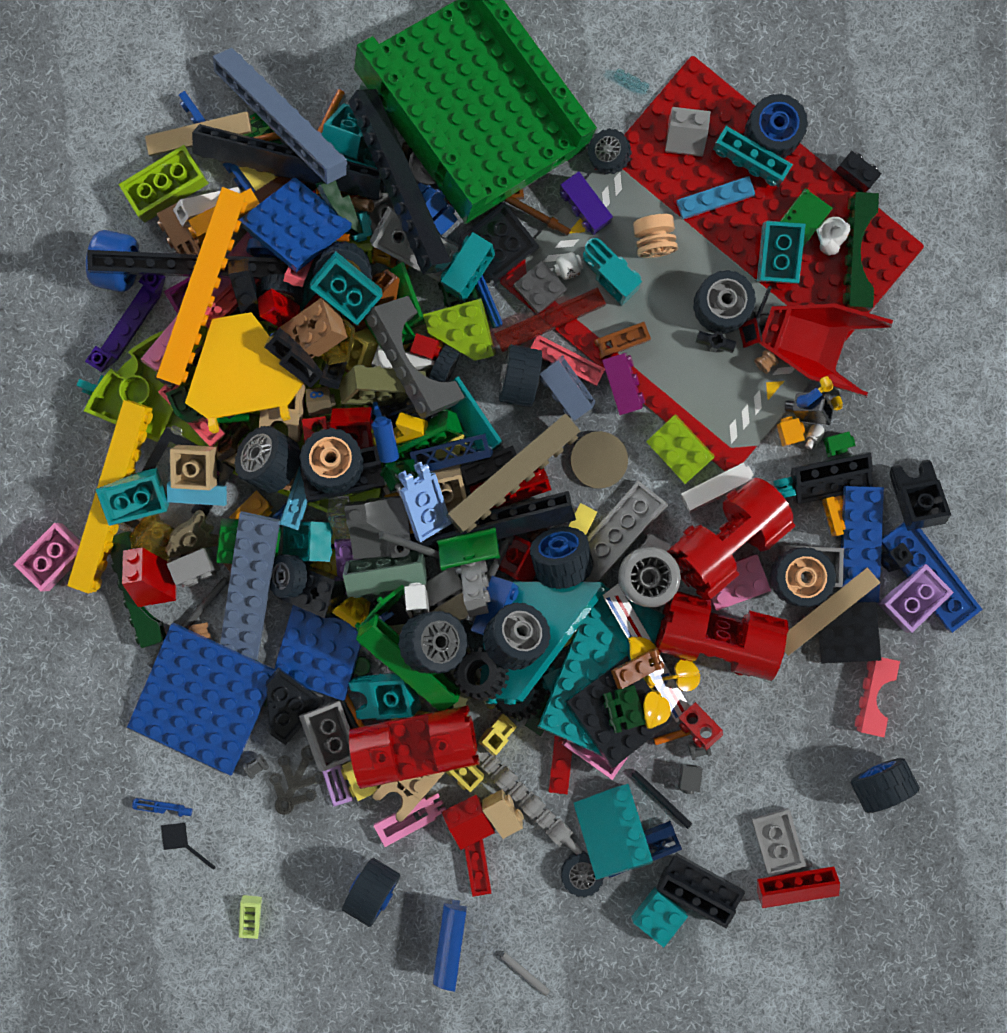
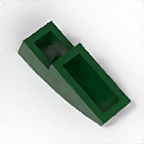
(339, 204)

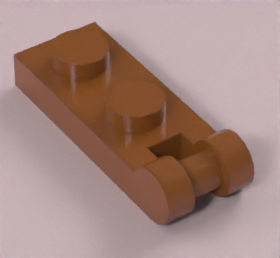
(623, 340)
(637, 668)

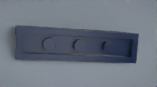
(454, 459)
(657, 839)

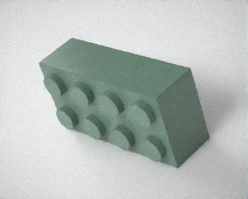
(383, 574)

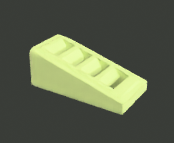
(250, 904)

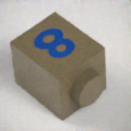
(319, 401)

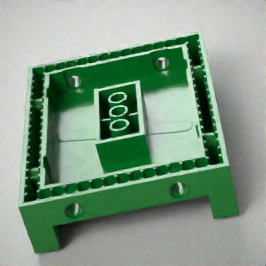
(475, 102)

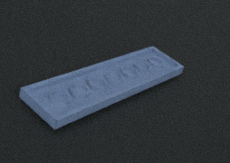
(249, 583)

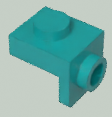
(365, 222)
(88, 388)

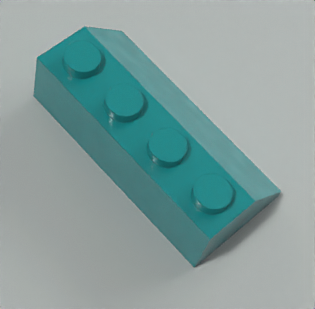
(474, 420)

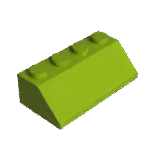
(163, 183)

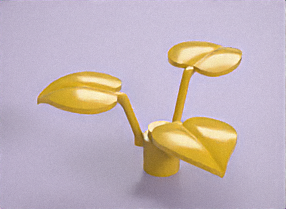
(657, 708)

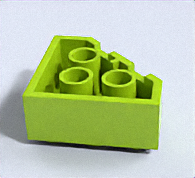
(463, 328)

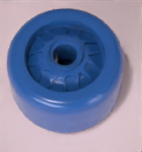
(112, 241)

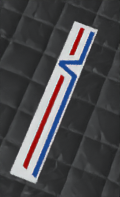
(633, 628)

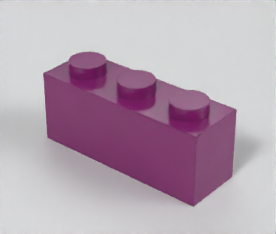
(624, 383)

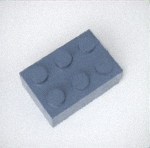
(567, 388)

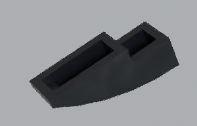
(293, 357)

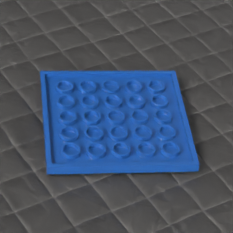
(201, 699)

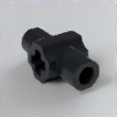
(724, 343)

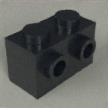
(858, 172)

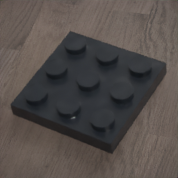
(509, 239)
(852, 636)

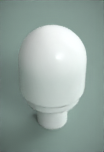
(814, 435)

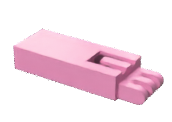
(391, 830)

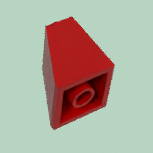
(147, 578)

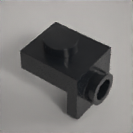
(896, 558)

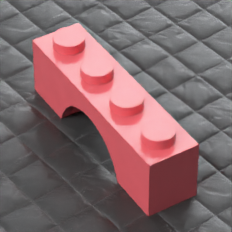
(871, 719)

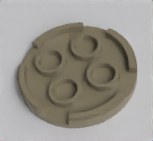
(599, 460)

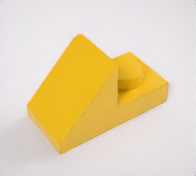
(409, 428)

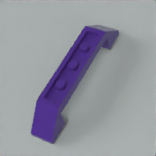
(128, 324)

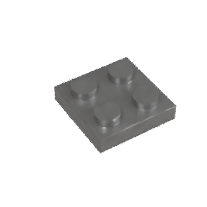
(540, 287)

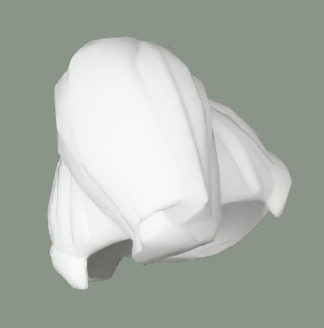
(832, 234)

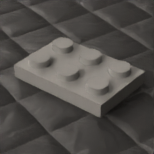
(778, 842)

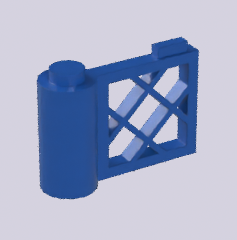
(384, 436)

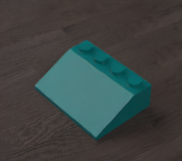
(613, 832)

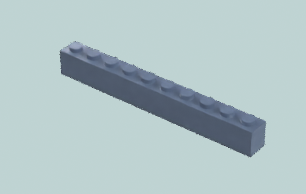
(280, 116)

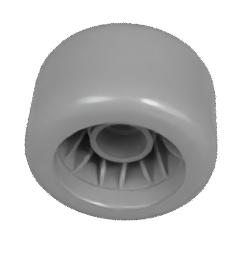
(664, 582)

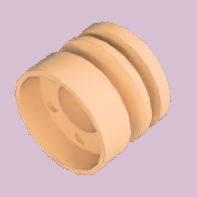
(655, 235)

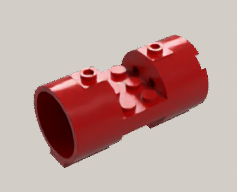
(754, 516)
(750, 644)
(413, 747)

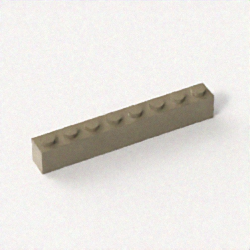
(513, 473)

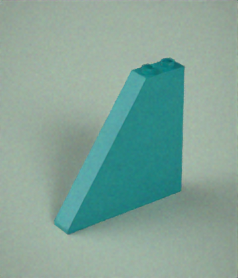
(564, 614)

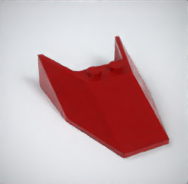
(814, 336)

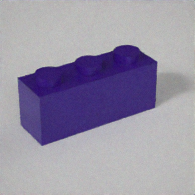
(585, 203)

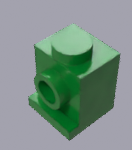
(838, 444)

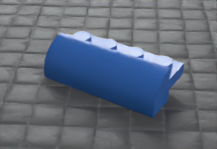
(449, 945)

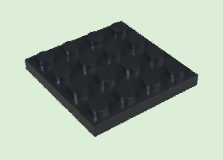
(594, 718)

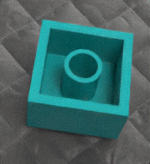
(659, 917)

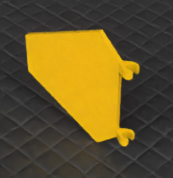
(239, 373)

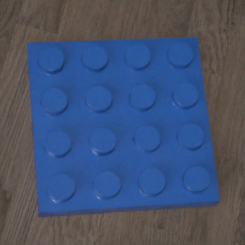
(295, 224)
(319, 652)

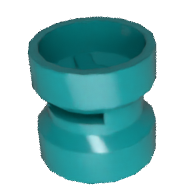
(786, 492)

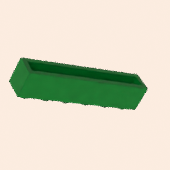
(384, 645)

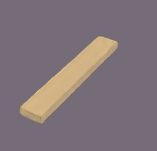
(175, 138)
(830, 610)

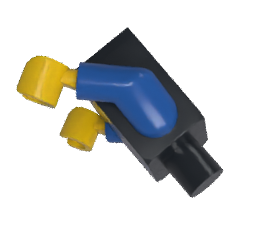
(815, 406)

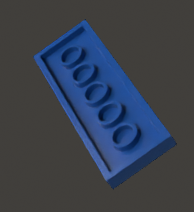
(862, 534)
(961, 604)

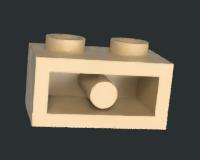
(502, 813)

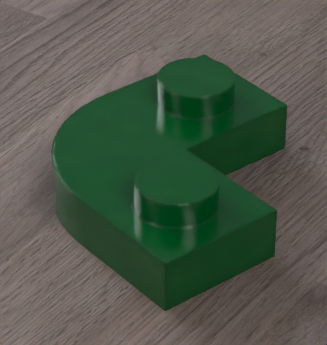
(177, 400)

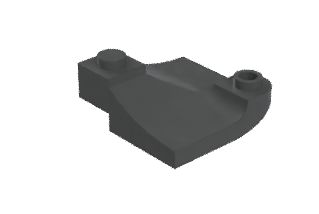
(370, 517)

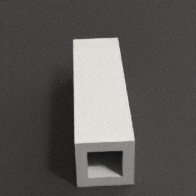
(192, 206)
(716, 487)

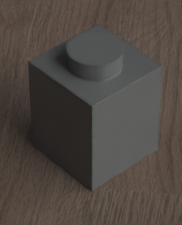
(690, 778)

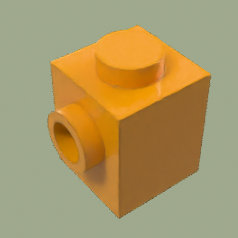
(790, 431)

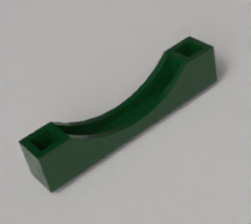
(859, 290)
(147, 627)

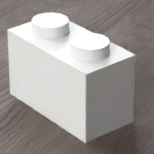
(416, 599)

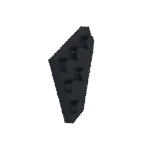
(286, 702)

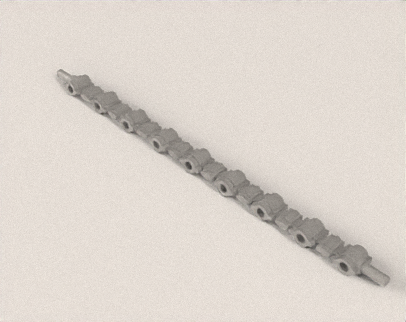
(506, 779)

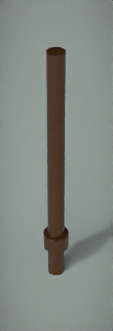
(551, 222)

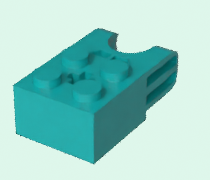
(611, 271)
(385, 696)

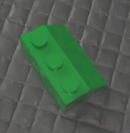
(406, 289)

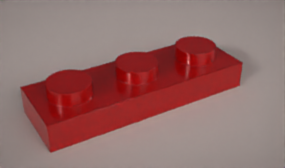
(560, 767)
(478, 869)

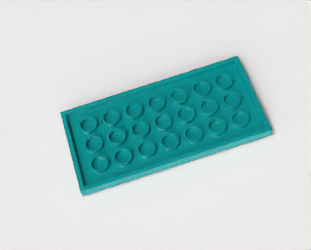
(593, 650)

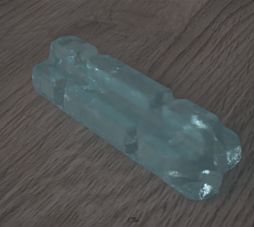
(631, 81)

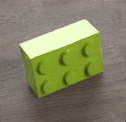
(680, 449)

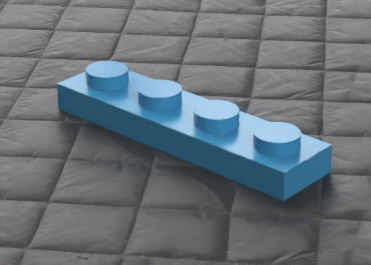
(715, 198)

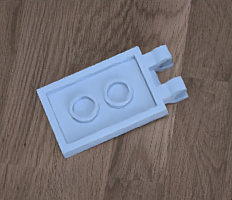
(423, 502)

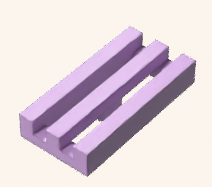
(348, 796)

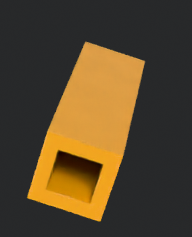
(200, 223)

